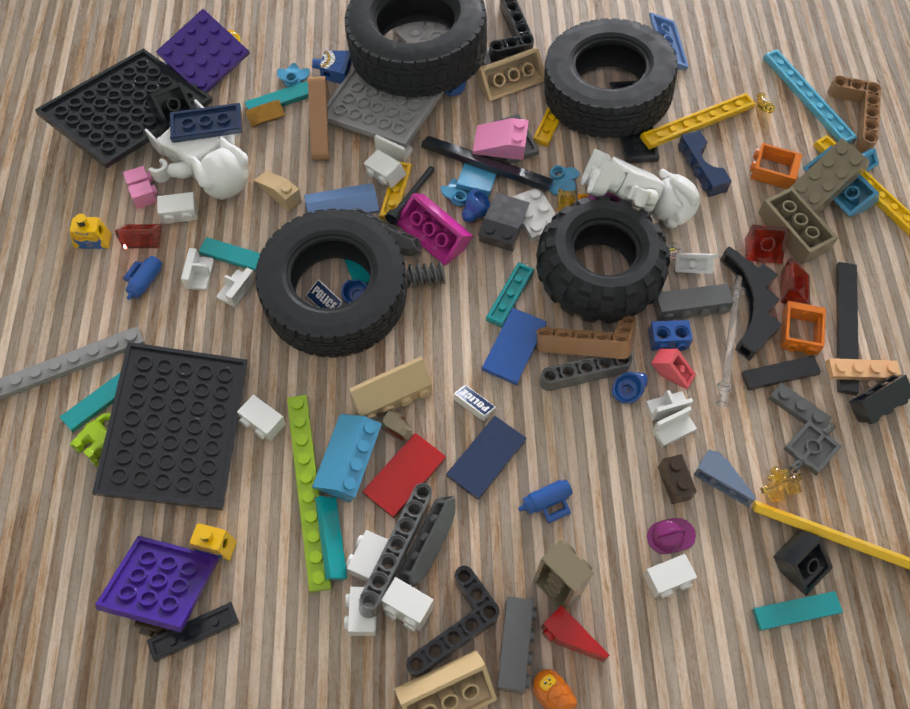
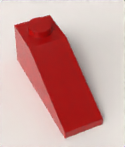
(571, 635)

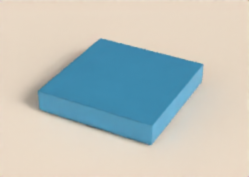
(476, 178)

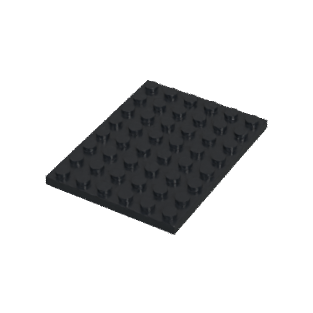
(110, 109)
(172, 427)

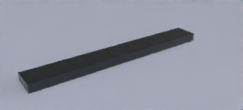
(487, 163)
(847, 321)

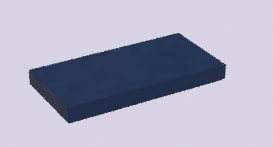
(205, 122)
(486, 457)

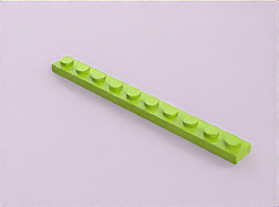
(305, 475)

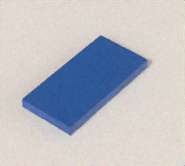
(513, 346)

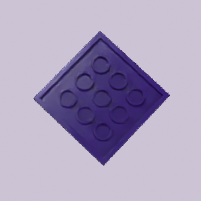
(203, 51)
(157, 583)

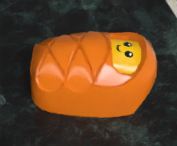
(553, 691)

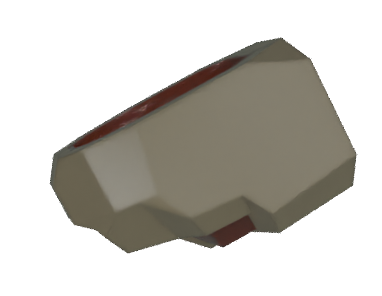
(396, 426)

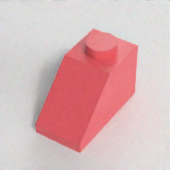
(674, 367)

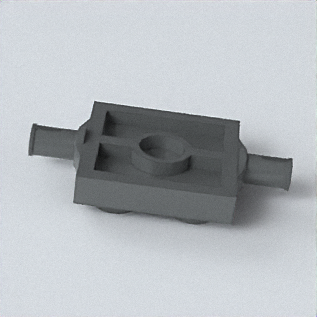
(812, 447)

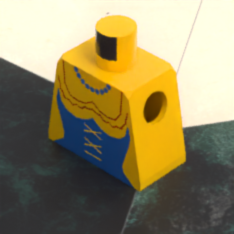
(89, 233)
(210, 541)

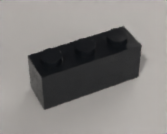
(881, 399)

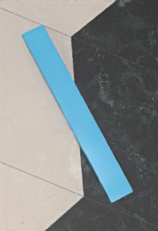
(809, 96)

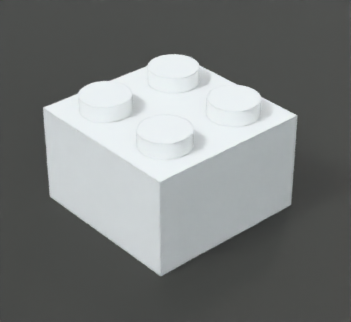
(407, 605)

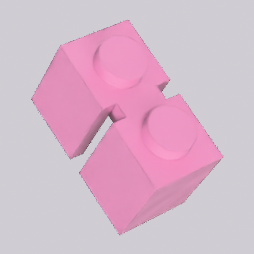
(140, 187)

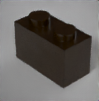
(677, 479)

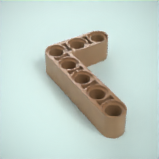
(869, 97)
(318, 113)
(590, 343)

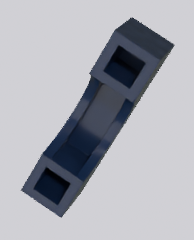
(712, 179)

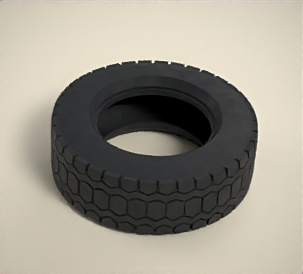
(419, 66)

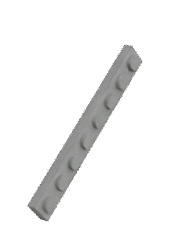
(68, 363)

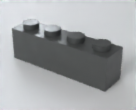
(693, 302)
(515, 645)

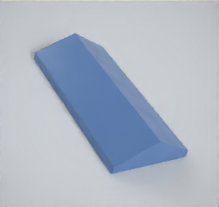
(669, 31)
(344, 198)

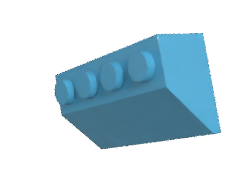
(856, 197)
(347, 456)

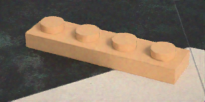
(861, 369)

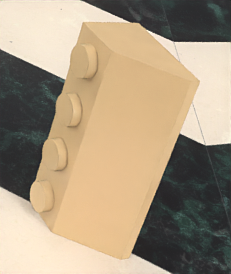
(510, 74)
(391, 389)
(452, 686)

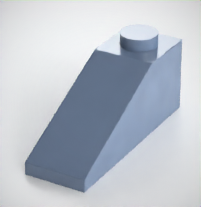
(721, 475)

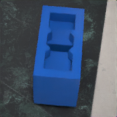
(669, 331)

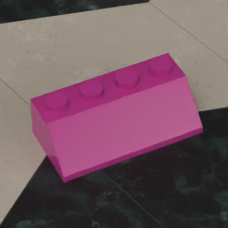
(434, 228)

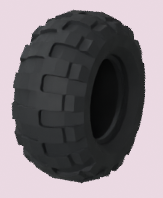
(607, 224)

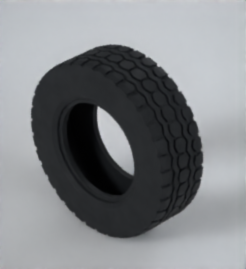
(610, 111)
(323, 237)

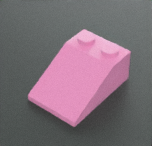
(502, 138)

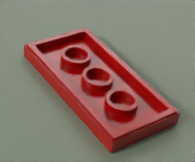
(408, 468)

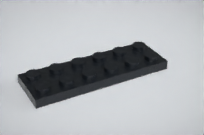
(633, 147)

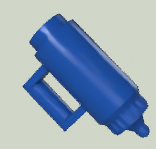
(141, 276)
(547, 497)

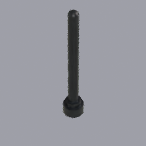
(394, 215)

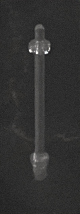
(725, 387)

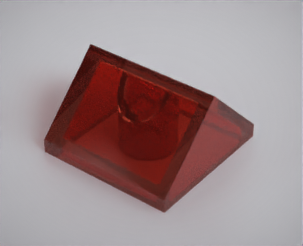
(139, 235)
(766, 243)
(795, 283)

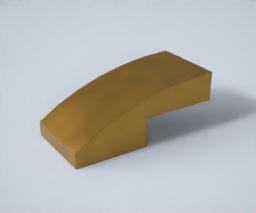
(266, 112)

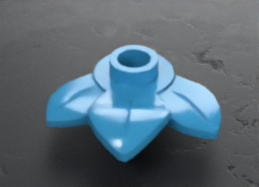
(293, 75)
(565, 180)
(457, 196)

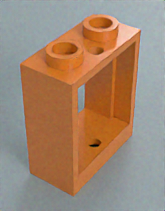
(780, 156)
(806, 313)

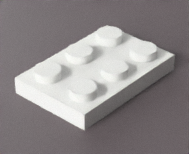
(538, 213)

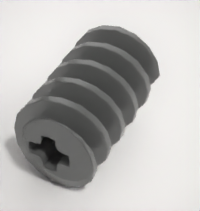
(425, 274)

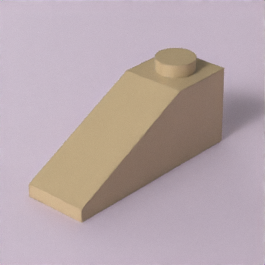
(279, 189)

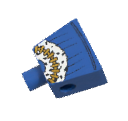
(333, 65)

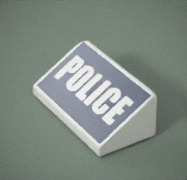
(323, 297)
(474, 402)

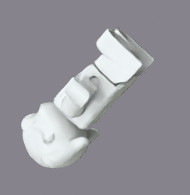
(211, 161)
(671, 200)

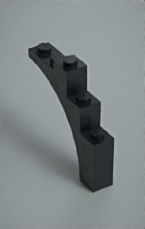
(761, 302)

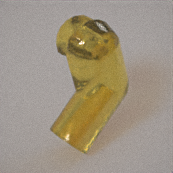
(763, 104)

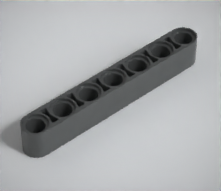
(395, 557)

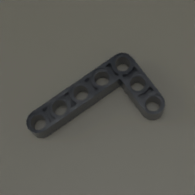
(521, 34)
(458, 628)

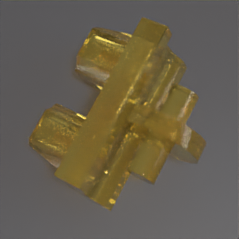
(565, 198)
(774, 489)

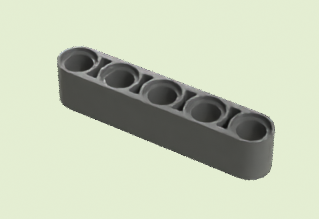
(578, 376)

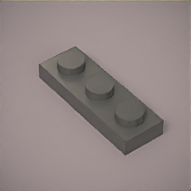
(798, 406)

